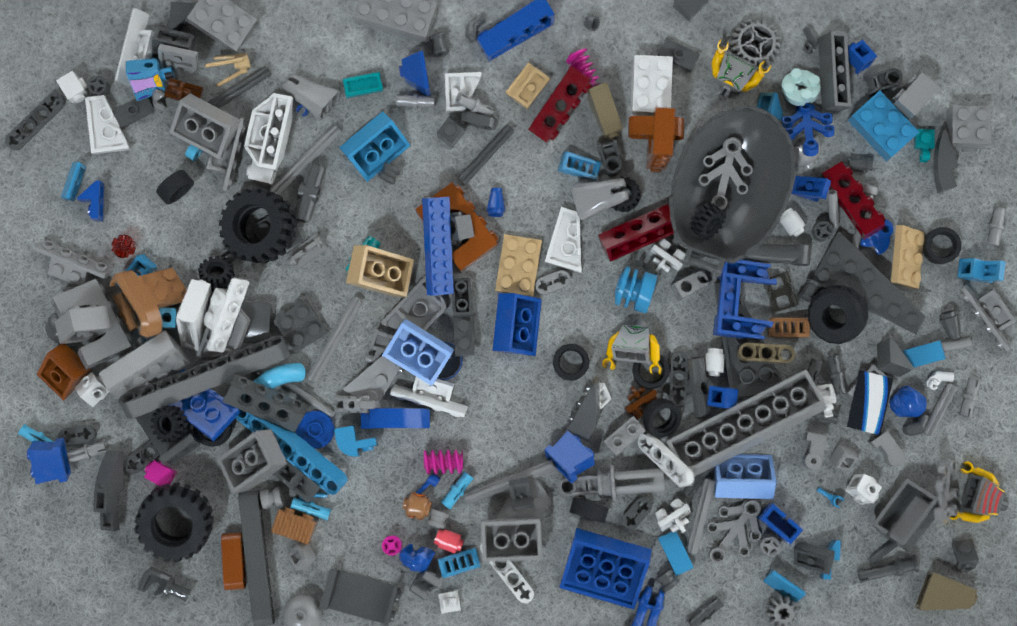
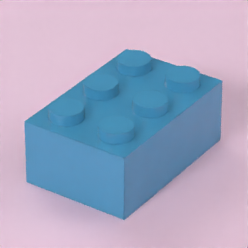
(883, 126)

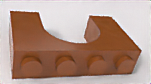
(661, 146)
(482, 241)

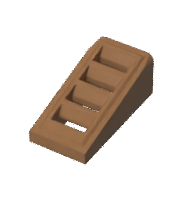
(806, 328)

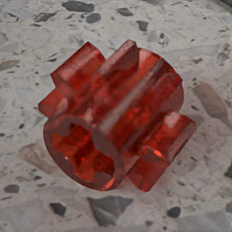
(123, 246)

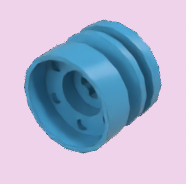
(635, 289)

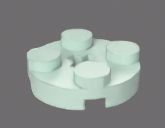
(801, 77)

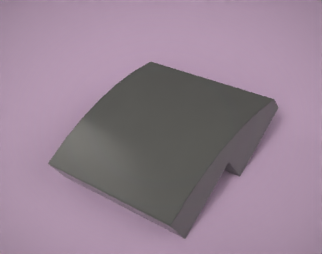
(260, 317)

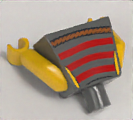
(982, 496)

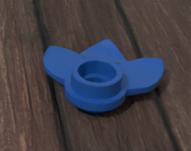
(879, 240)

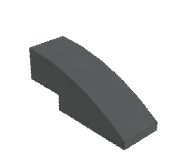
(943, 163)

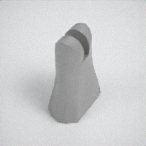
(313, 96)
(598, 196)

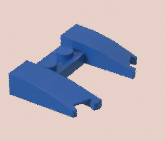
(727, 321)

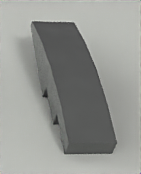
(297, 481)

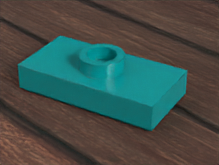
(363, 85)

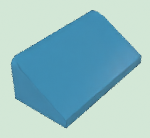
(73, 181)
(783, 586)

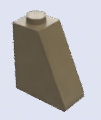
(605, 111)
(945, 594)

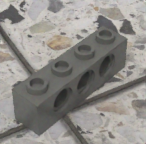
(264, 403)

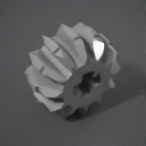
(788, 607)

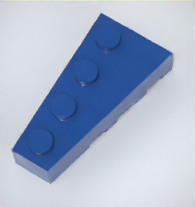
(516, 29)

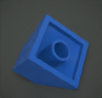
(415, 72)

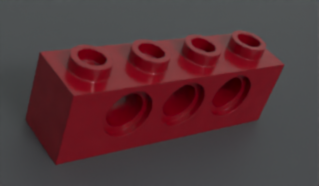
(540, 126)
(865, 227)
(637, 233)

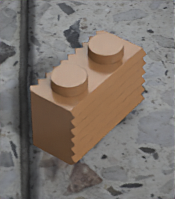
(293, 525)

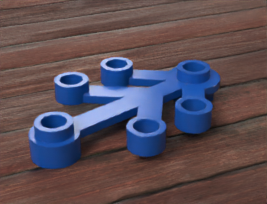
(806, 112)

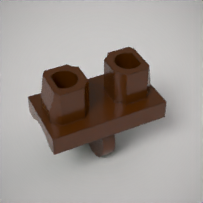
(178, 90)
(634, 408)

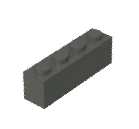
(834, 72)

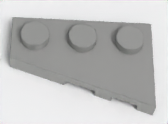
(374, 380)

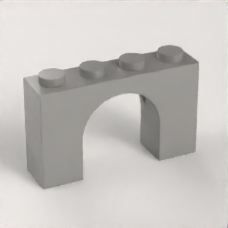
(113, 342)

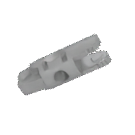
(356, 404)

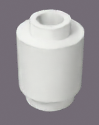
(792, 222)
(714, 362)

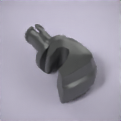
(166, 582)

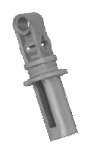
(605, 483)

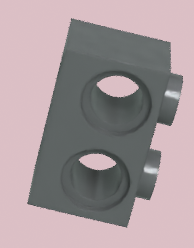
(172, 38)

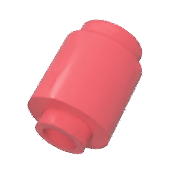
(448, 541)

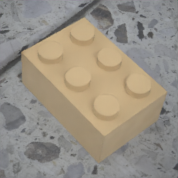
(380, 271)

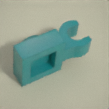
(924, 142)

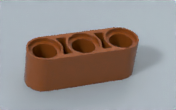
(642, 126)
(232, 561)

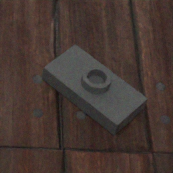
(681, 55)
(133, 111)

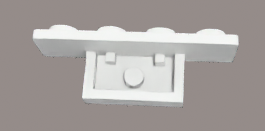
(136, 44)
(223, 313)
(433, 396)

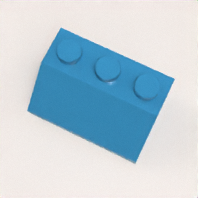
(373, 145)

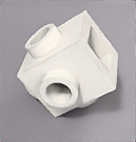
(91, 389)
(863, 489)

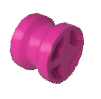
(388, 545)

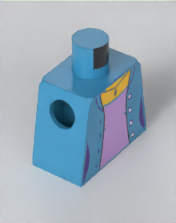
(147, 76)

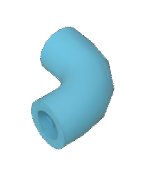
(281, 375)

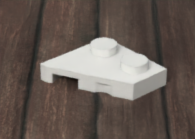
(459, 83)

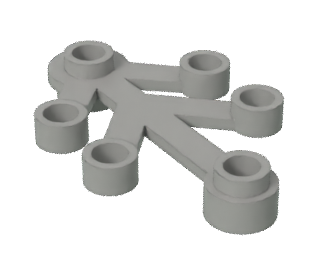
(727, 169)
(943, 513)
(736, 528)

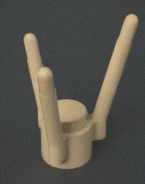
(240, 62)

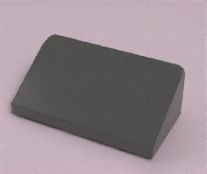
(813, 557)

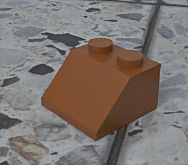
(62, 370)

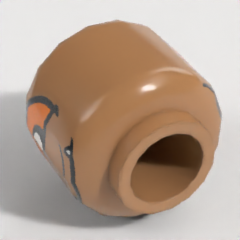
(417, 506)

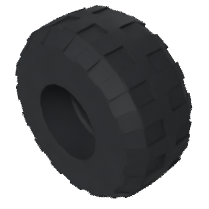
(852, 305)

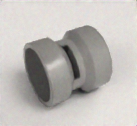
(269, 498)

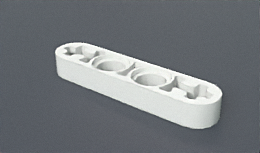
(650, 444)
(504, 572)

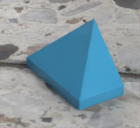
(770, 102)

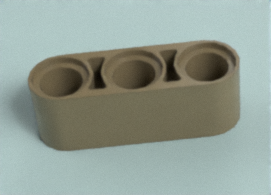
(775, 353)

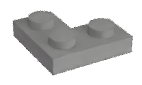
(176, 58)

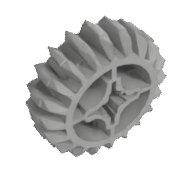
(763, 41)

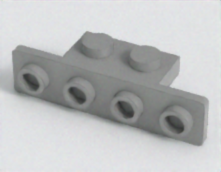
(227, 162)
(71, 266)
(993, 312)

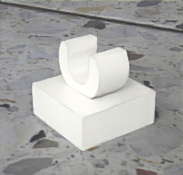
(449, 602)

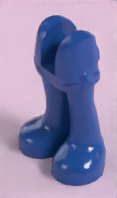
(644, 604)

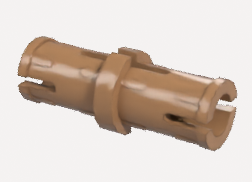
(126, 312)

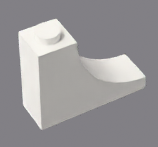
(192, 314)

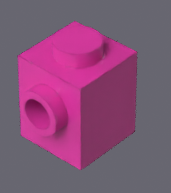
(159, 473)

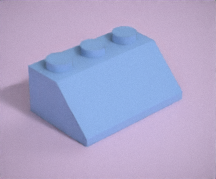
(418, 352)
(745, 477)

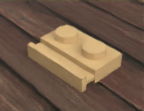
(528, 86)

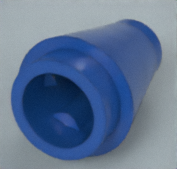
(496, 203)

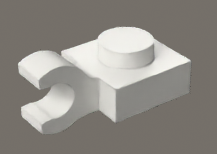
(829, 397)

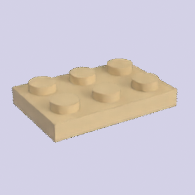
(907, 257)
(518, 265)

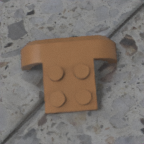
(148, 294)

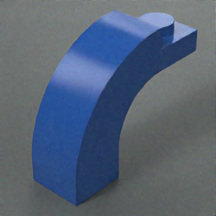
(396, 418)

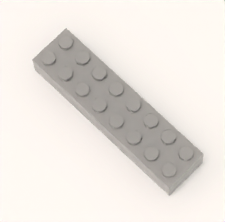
(748, 423)

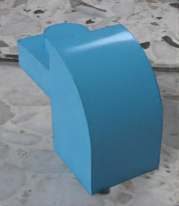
(980, 270)
(348, 444)

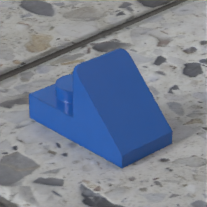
(811, 187)
(95, 195)

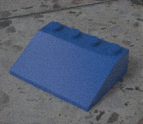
(605, 568)

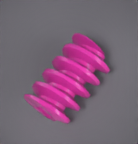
(579, 60)
(443, 462)

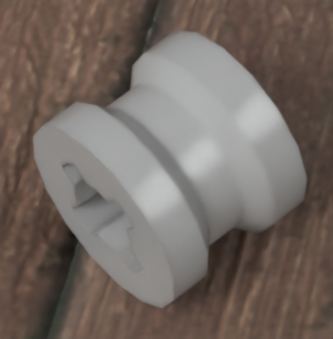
(437, 518)
(773, 546)

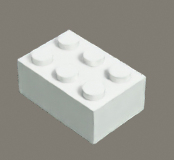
(651, 84)

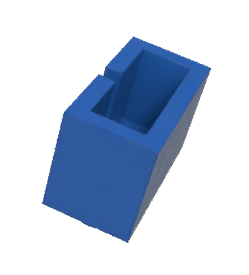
(785, 529)

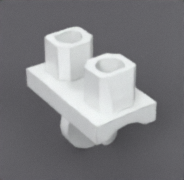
(660, 251)
(666, 521)

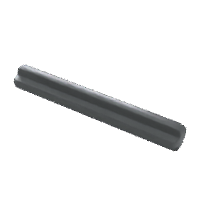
(240, 87)
(486, 154)

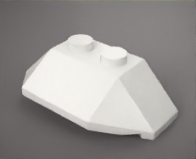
(269, 131)

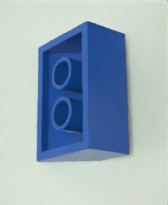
(517, 324)

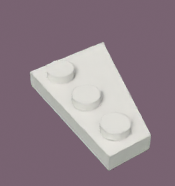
(103, 127)
(565, 242)

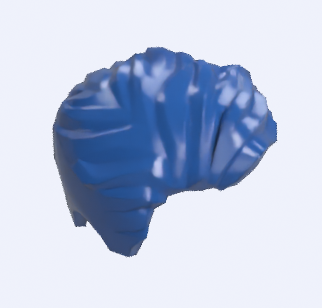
(908, 402)
(416, 560)

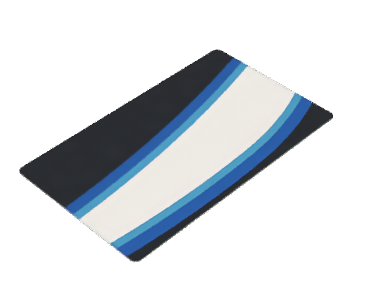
(869, 402)

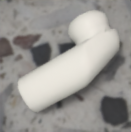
(937, 377)

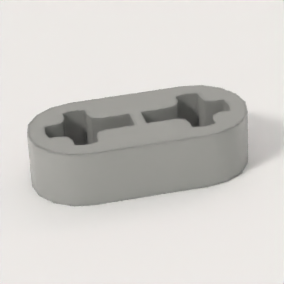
(550, 278)

